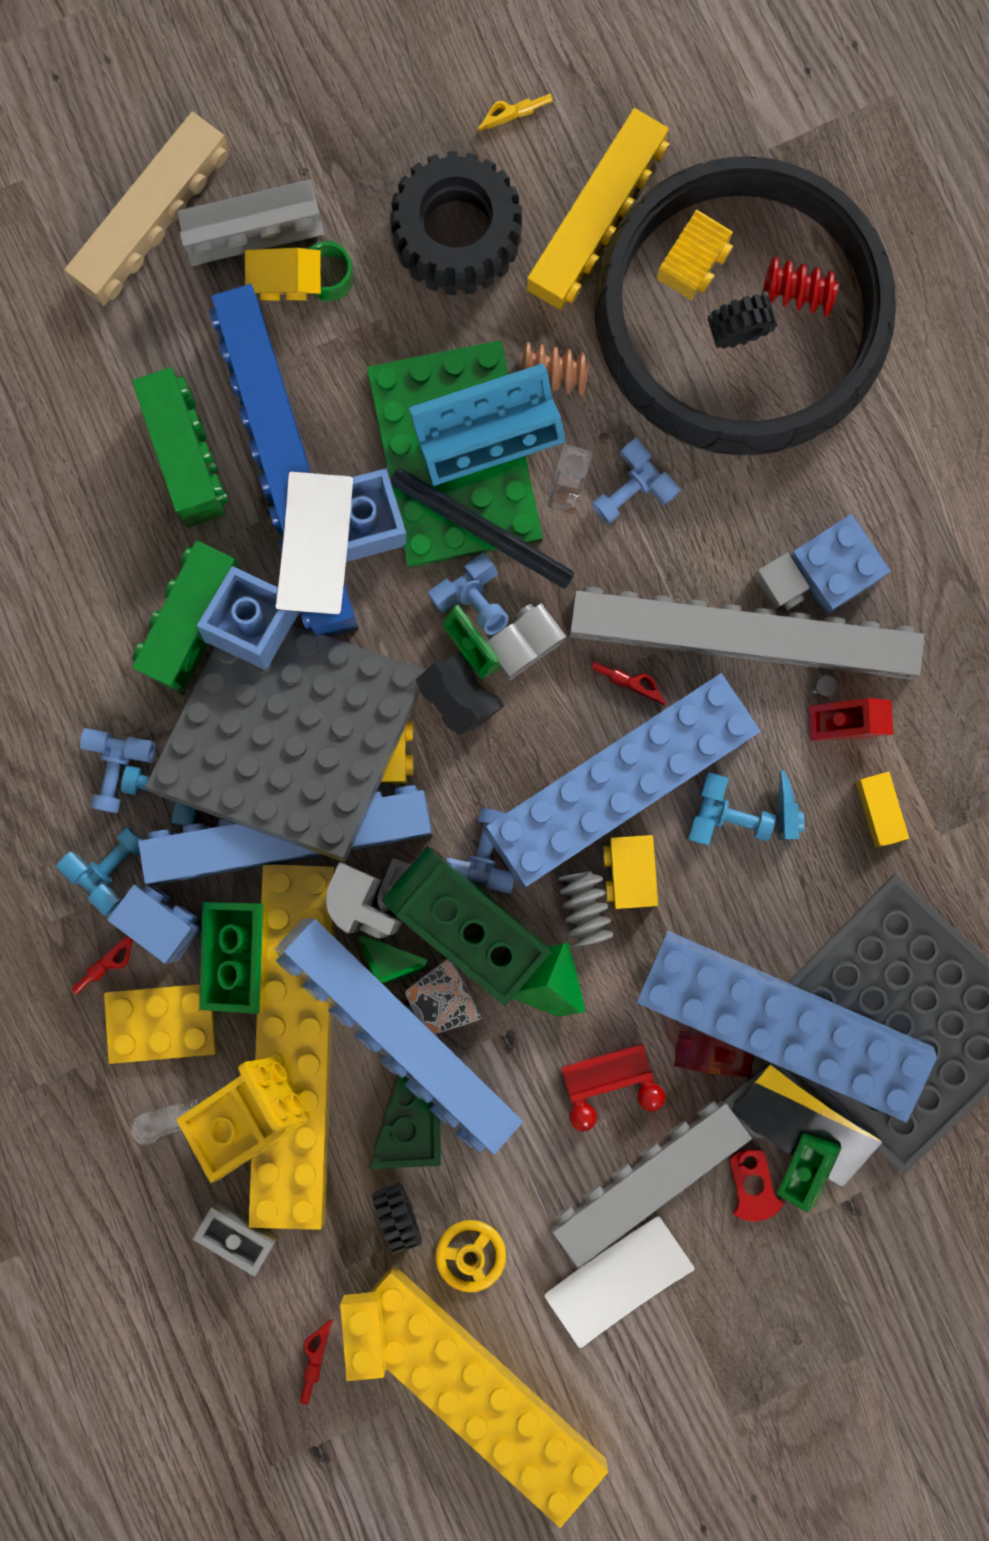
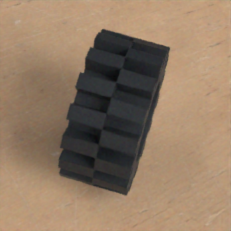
(742, 321)
(397, 1218)

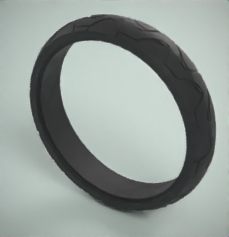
(775, 182)

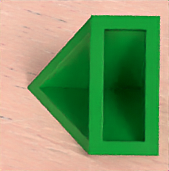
(388, 962)
(554, 985)

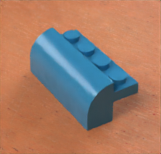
(487, 424)

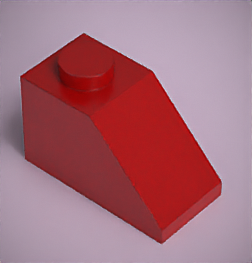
(851, 719)

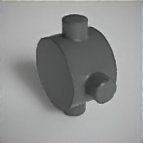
(825, 686)

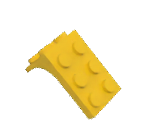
(242, 1118)

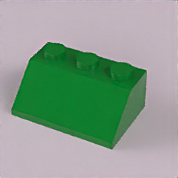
(231, 957)

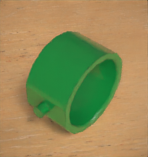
(341, 289)

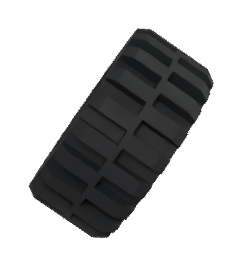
(456, 180)

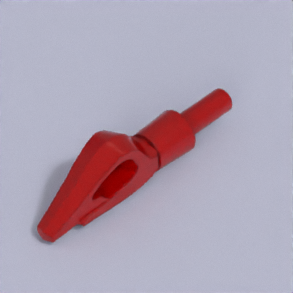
(633, 683)
(108, 961)
(315, 1357)

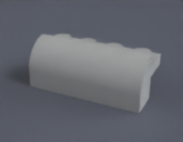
(250, 222)
(351, 901)

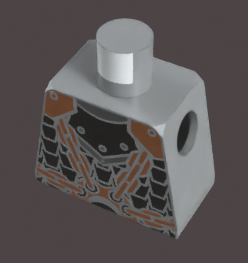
(442, 999)

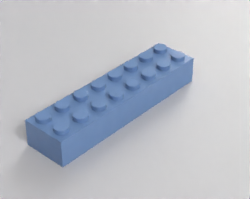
(621, 781)
(233, 848)
(788, 1026)
(398, 1035)

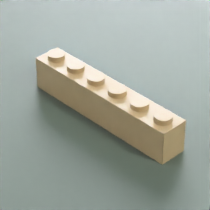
(148, 209)

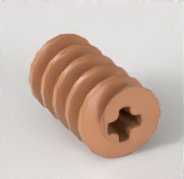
(559, 370)

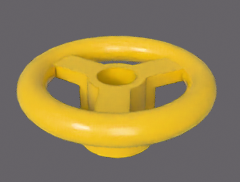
(444, 1252)

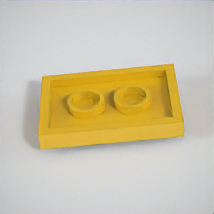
(158, 1024)

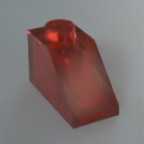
(711, 1055)

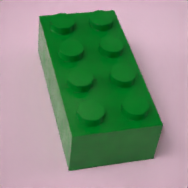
(179, 446)
(174, 639)

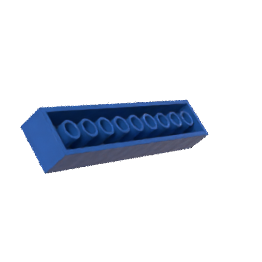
(268, 419)

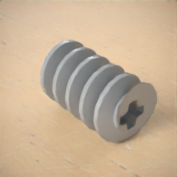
(585, 908)

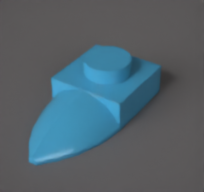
(790, 819)

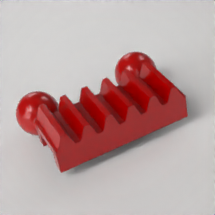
(609, 1073)

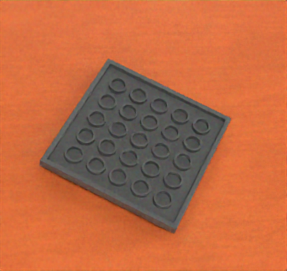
(290, 744)
(922, 979)

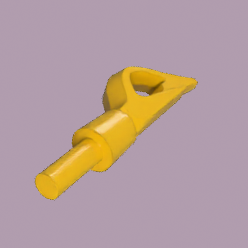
(511, 112)

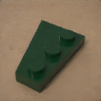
(407, 1132)

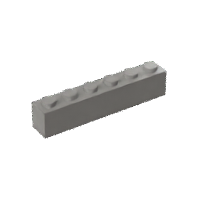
(649, 1182)

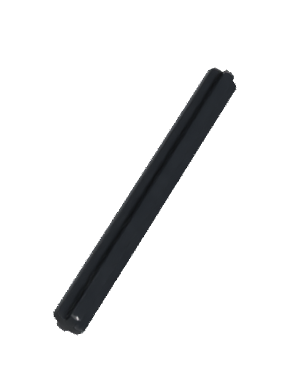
(482, 528)

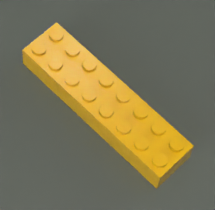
(485, 1401)

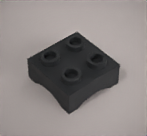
(458, 694)

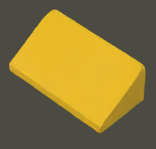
(882, 809)

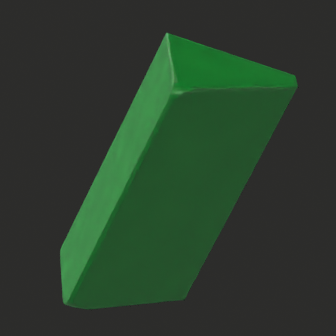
(470, 643)
(808, 1171)

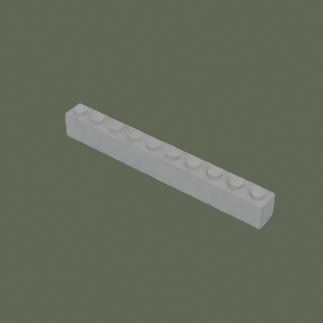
(747, 635)

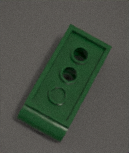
(442, 901)

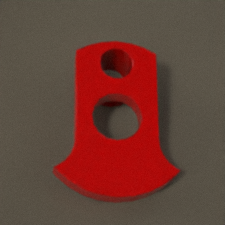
(757, 1206)

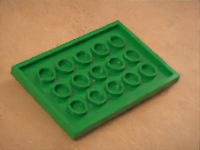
(496, 493)

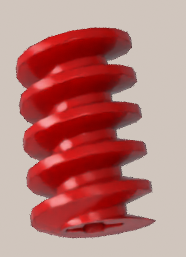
(800, 286)

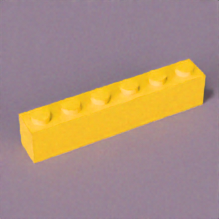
(598, 209)

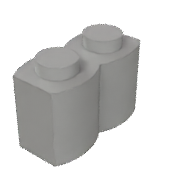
(526, 640)

